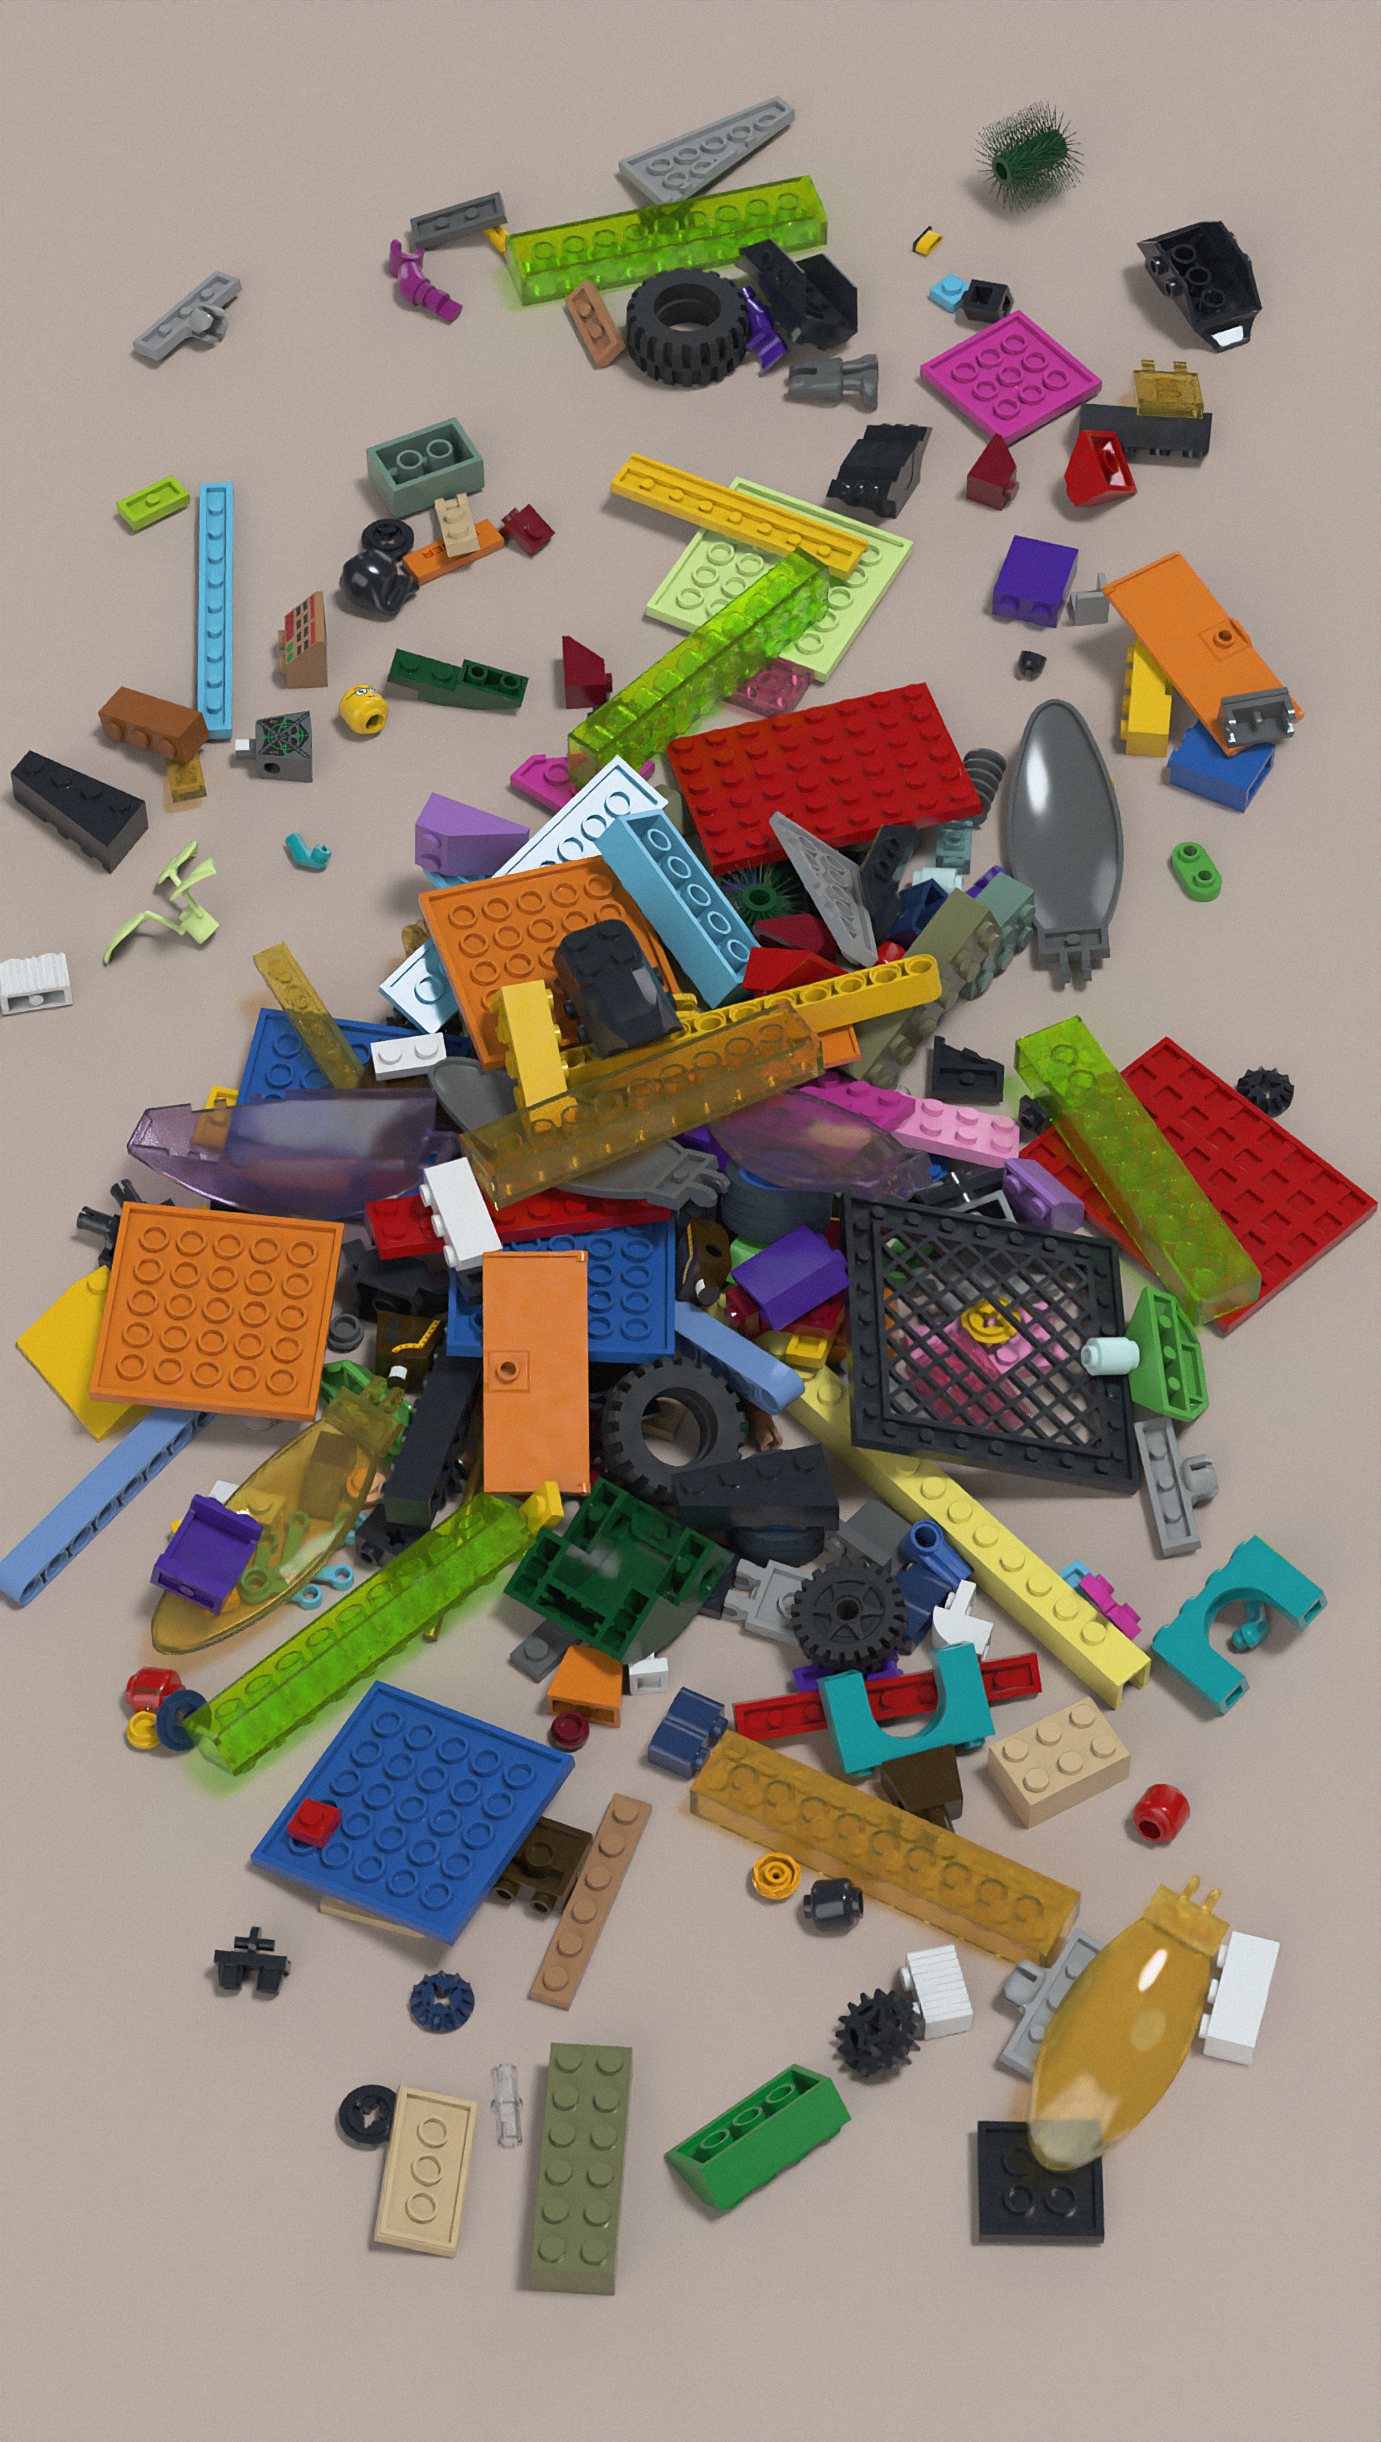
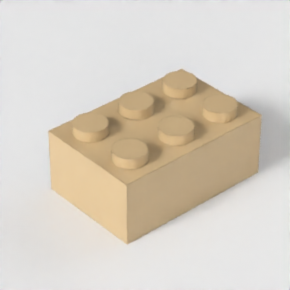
(1058, 1762)

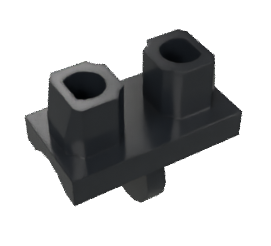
(270, 1967)

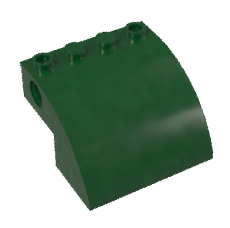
(619, 1574)

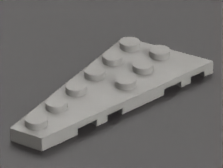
(694, 159)
(834, 888)

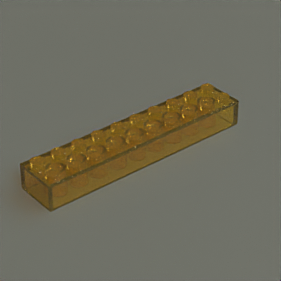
(642, 1104)
(884, 1852)

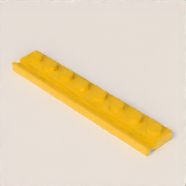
(736, 514)

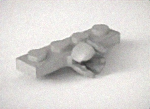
(194, 316)
(1174, 1484)
(1038, 1994)

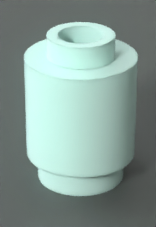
(945, 877)
(1110, 1356)

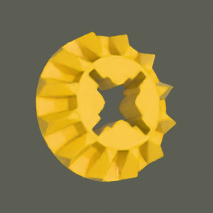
(974, 1322)

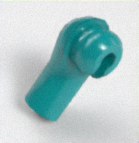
(313, 858)
(1254, 1629)

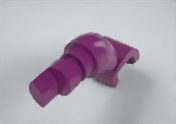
(416, 287)

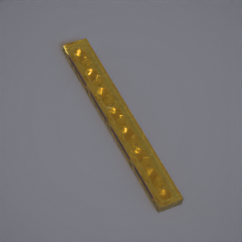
(309, 1017)

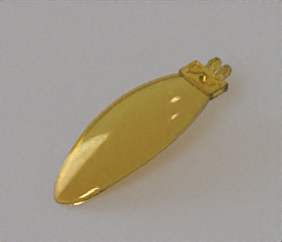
(306, 1503)
(1123, 2030)

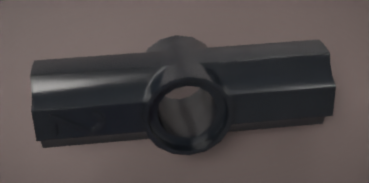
(960, 1188)

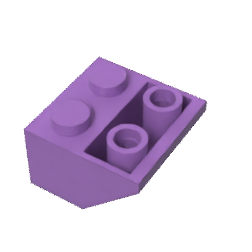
(1039, 1197)

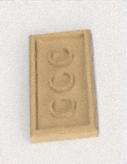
(426, 2171)

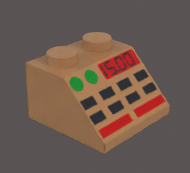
(305, 645)

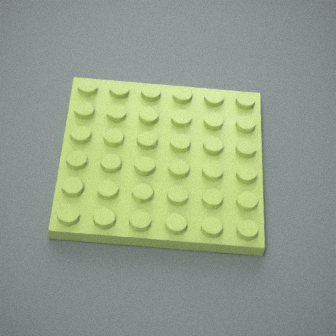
(721, 568)

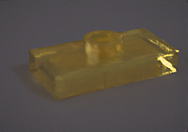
(186, 779)

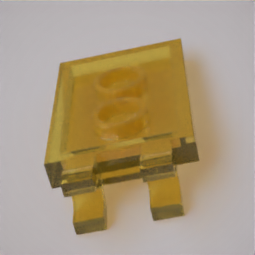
(1167, 392)

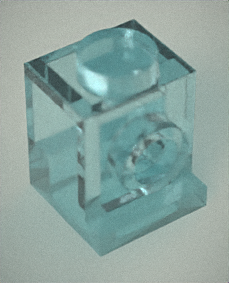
(954, 846)

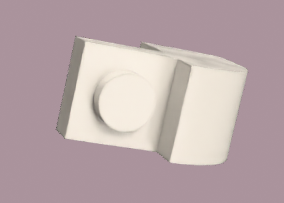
(955, 1624)

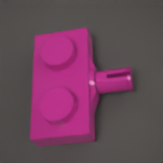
(1100, 1592)

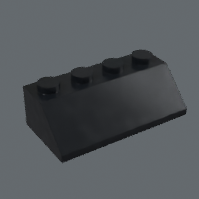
(1151, 432)

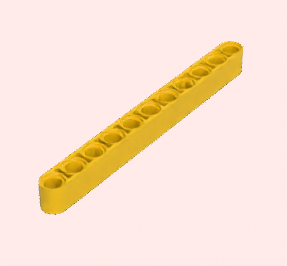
(820, 1004)

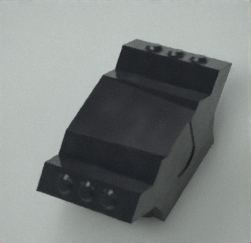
(882, 468)
(395, 1284)

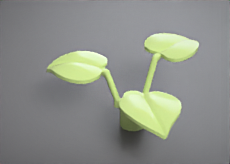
(194, 917)

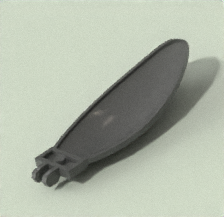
(1065, 836)
(660, 1173)

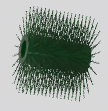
(1029, 157)
(760, 901)

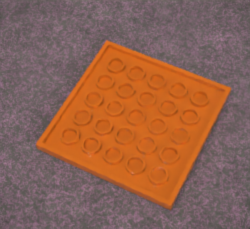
(508, 932)
(218, 1312)

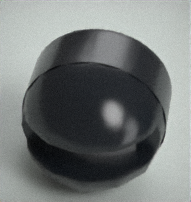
(1032, 662)

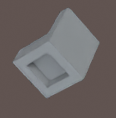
(1090, 606)

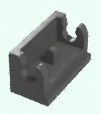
(1256, 717)

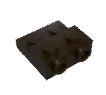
(545, 1867)

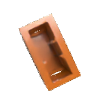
(588, 1685)

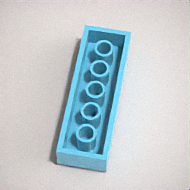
(680, 903)

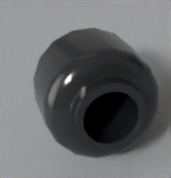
(834, 1904)

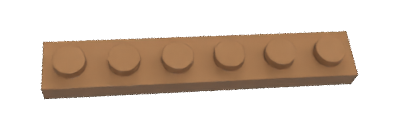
(591, 1902)

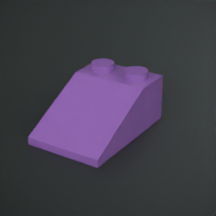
(464, 839)

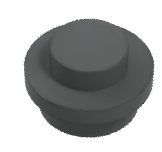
(345, 1331)

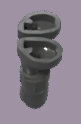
(832, 377)

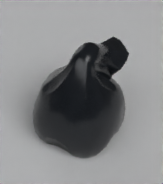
(374, 582)

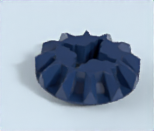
(168, 1733)
(437, 2016)

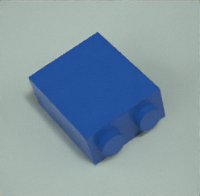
(1208, 772)

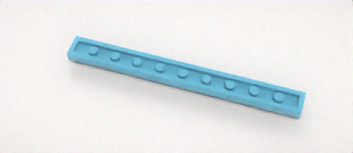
(216, 608)

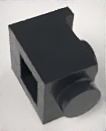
(986, 301)

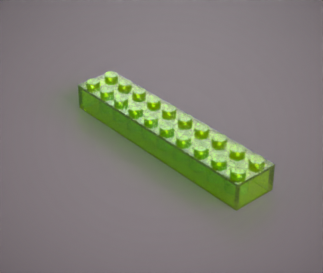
(648, 240)
(702, 668)
(1137, 1171)
(359, 1633)

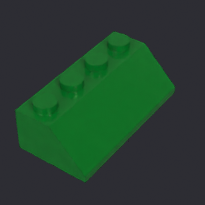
(760, 2136)

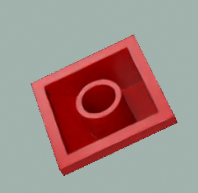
(1098, 470)
(785, 969)

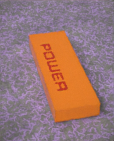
(433, 559)

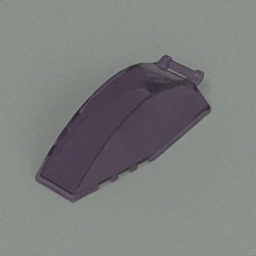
(301, 1154)

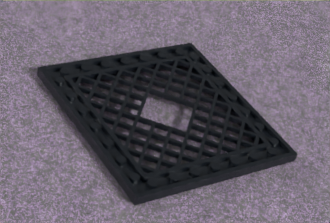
(1089, 1259)

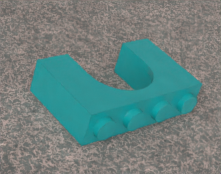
(1252, 1574)
(959, 1716)

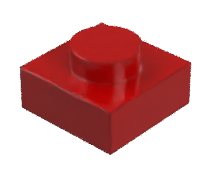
(314, 1823)

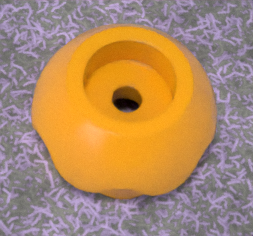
(779, 1865)

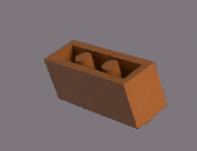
(153, 724)

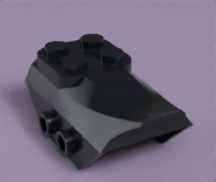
(1207, 281)
(805, 296)
(881, 876)
(612, 990)

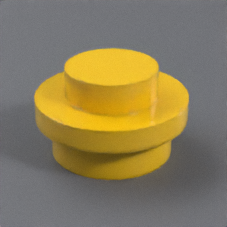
(140, 1730)

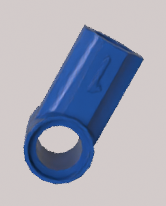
(938, 1557)

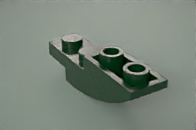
(465, 687)

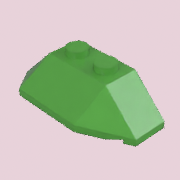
(1170, 1360)
(355, 1379)

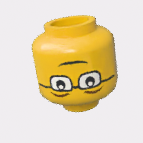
(364, 709)

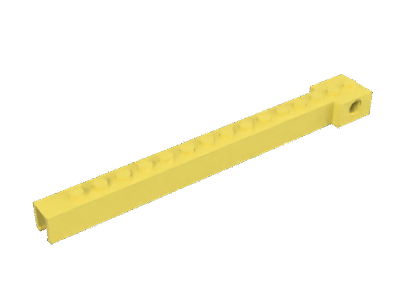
(999, 1559)

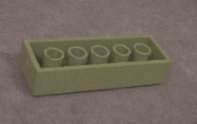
(959, 941)
(582, 2169)

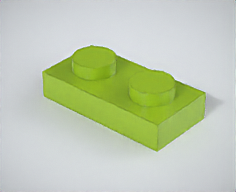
(153, 502)

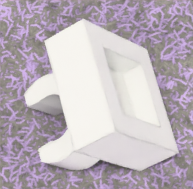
(648, 1676)

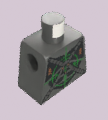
(281, 747)

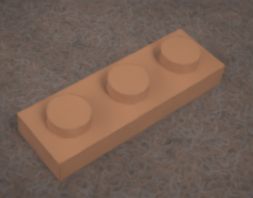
(595, 323)

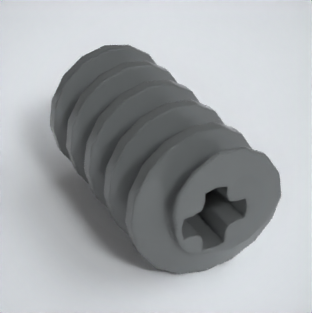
(986, 772)

